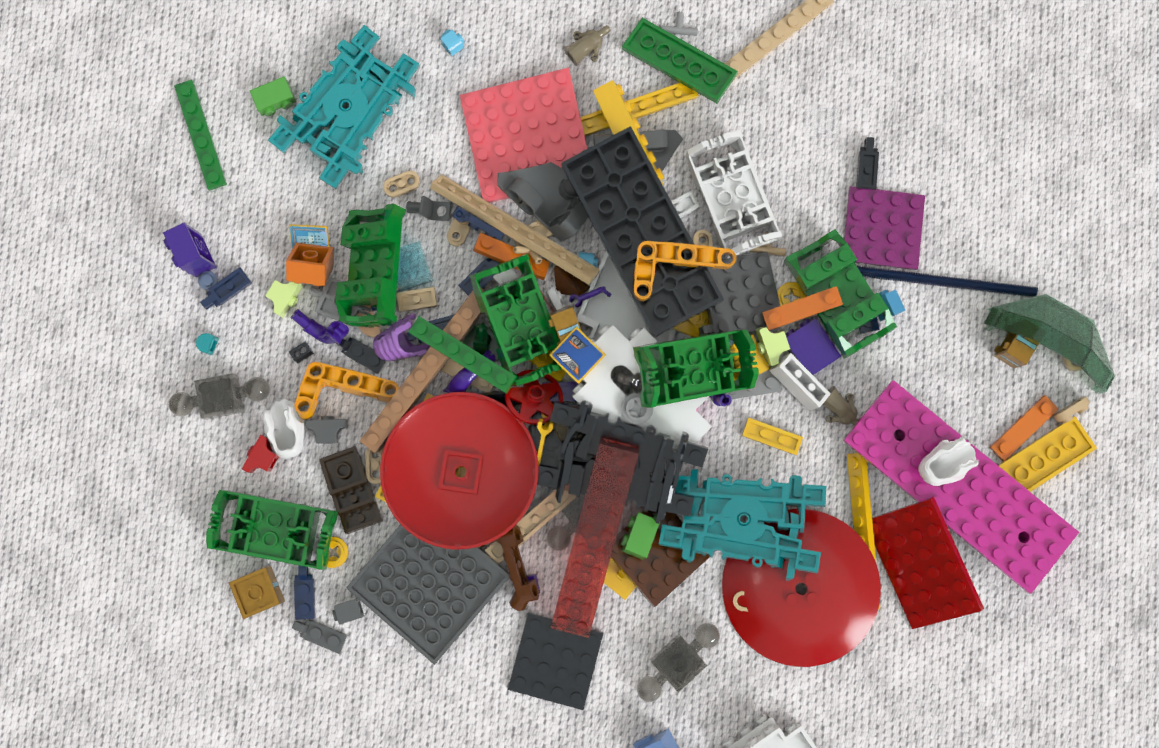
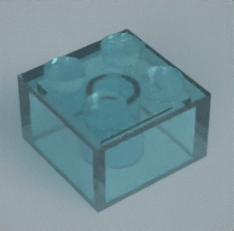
(413, 267)

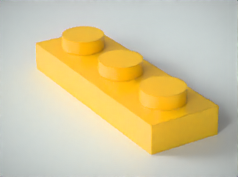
(772, 436)

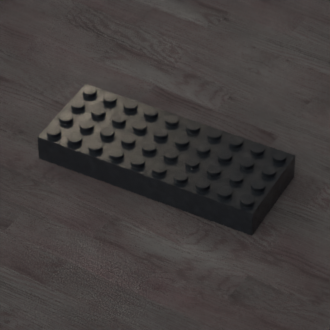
(632, 207)

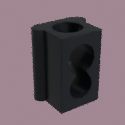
(302, 356)

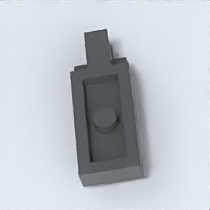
(321, 635)

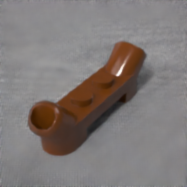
(525, 589)

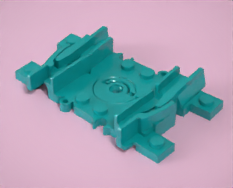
(352, 82)
(725, 532)

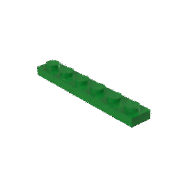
(200, 135)
(462, 354)

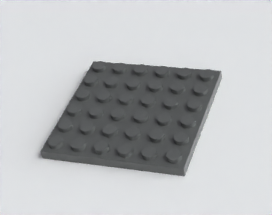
(427, 589)

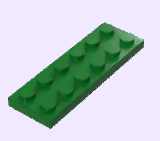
(679, 60)

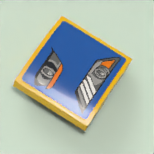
(577, 354)

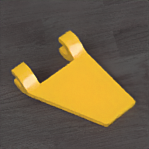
(544, 430)

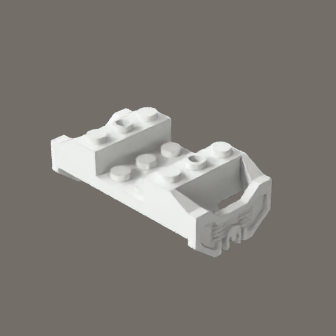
(733, 194)

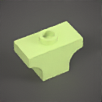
(283, 296)
(771, 344)

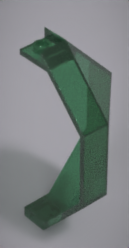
(1059, 330)

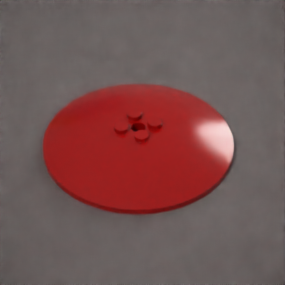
(423, 461)
(823, 620)

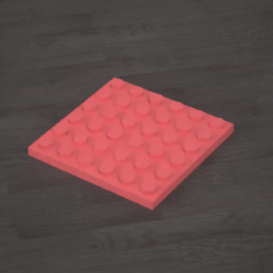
(522, 126)

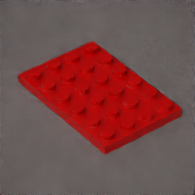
(924, 564)

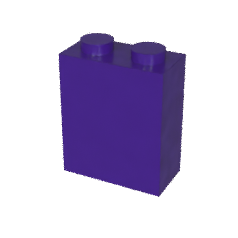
(812, 346)

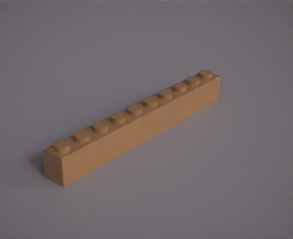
(420, 377)

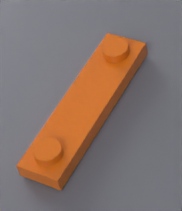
(504, 252)
(802, 308)
(1024, 428)

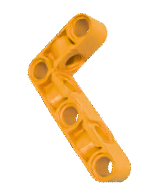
(671, 253)
(339, 378)

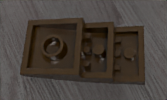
(350, 490)

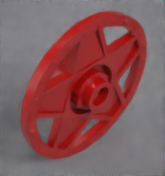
(534, 398)

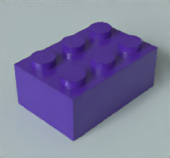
(188, 250)

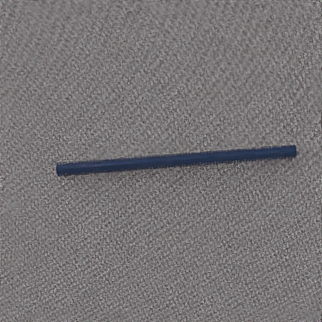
(949, 281)

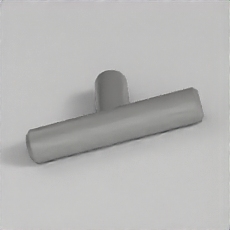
(679, 29)

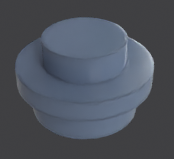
(207, 280)

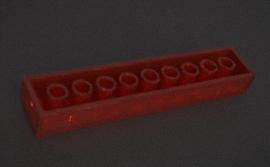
(595, 537)

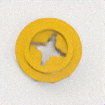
(785, 290)
(342, 552)

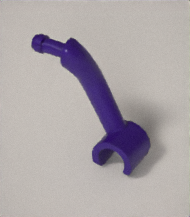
(588, 295)

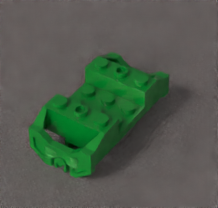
(371, 265)
(858, 299)
(517, 318)
(695, 367)
(272, 529)

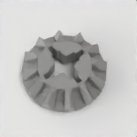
(632, 416)

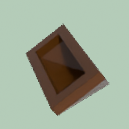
(568, 283)

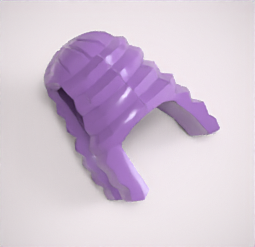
(394, 343)

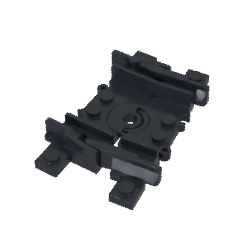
(649, 491)

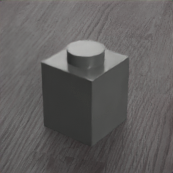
(348, 611)

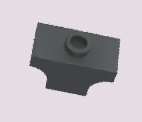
(327, 429)

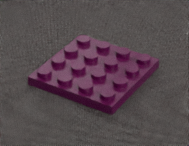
(884, 227)

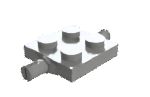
(327, 303)

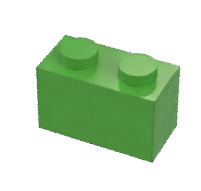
(273, 96)
(640, 536)

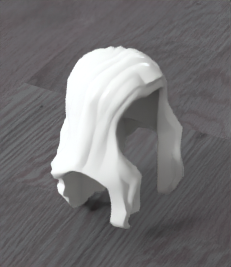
(284, 429)
(948, 462)

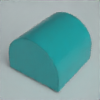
(207, 343)

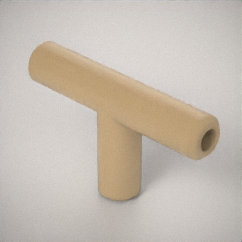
(524, 250)
(771, 250)

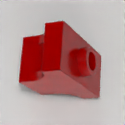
(260, 456)

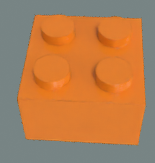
(310, 264)

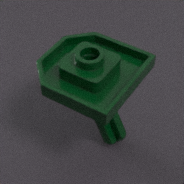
(481, 340)

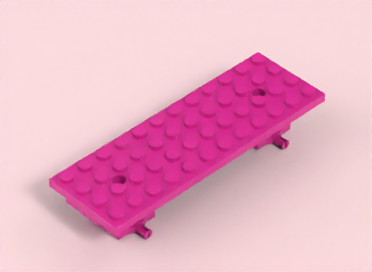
(983, 508)

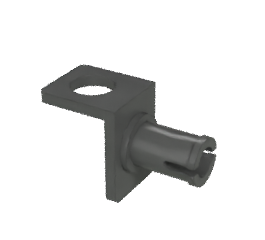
(429, 208)

